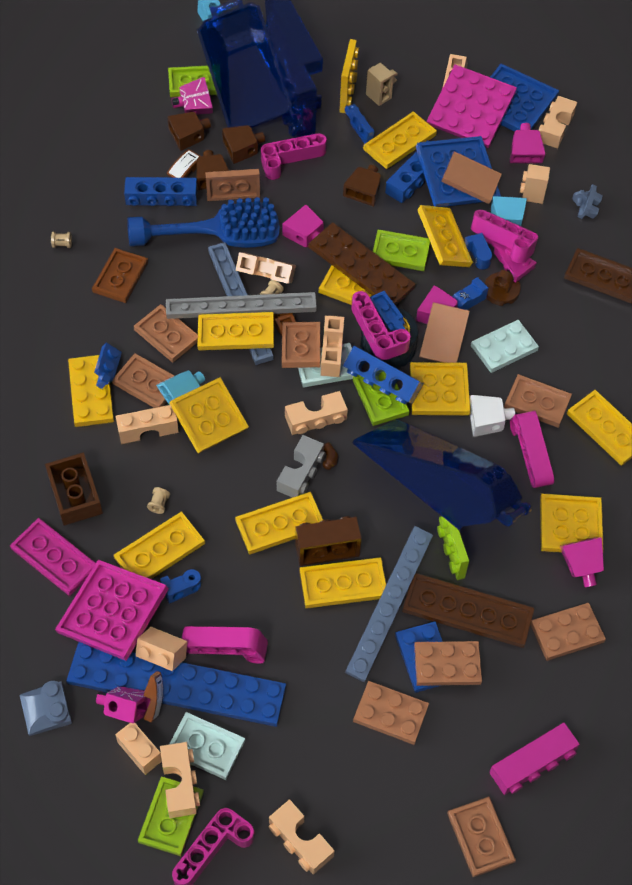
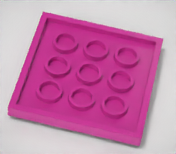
(471, 105)
(112, 609)

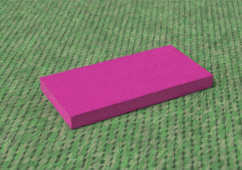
(53, 556)

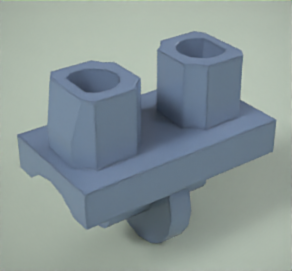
(585, 201)

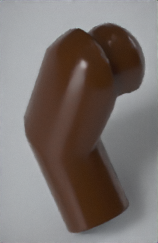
(331, 458)

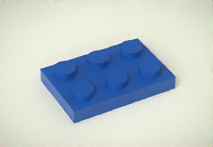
(406, 639)

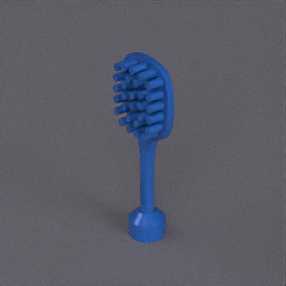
(236, 225)

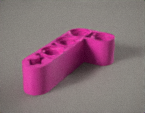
(290, 151)
(505, 233)
(371, 322)
(533, 448)
(226, 641)
(208, 850)

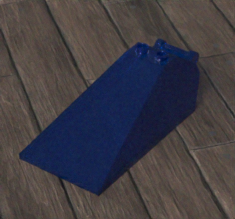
(243, 65)
(445, 476)

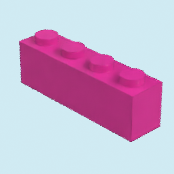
(534, 758)

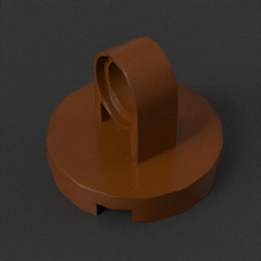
(502, 288)

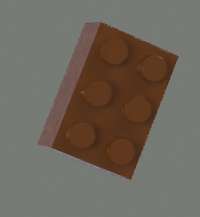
(73, 489)
(327, 540)

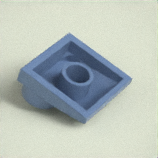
(45, 708)

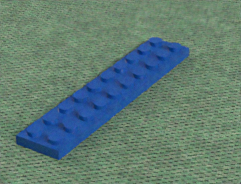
(184, 687)

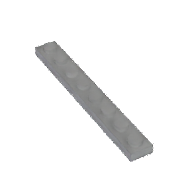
(241, 304)

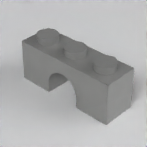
(295, 481)

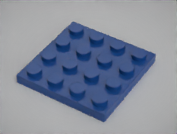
(529, 101)
(434, 161)

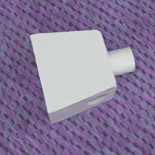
(488, 414)

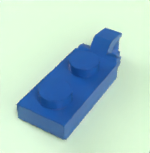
(359, 123)
(388, 311)
(107, 365)

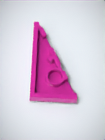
(517, 269)

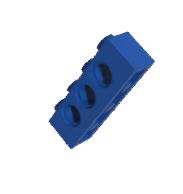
(406, 179)
(160, 191)
(359, 357)

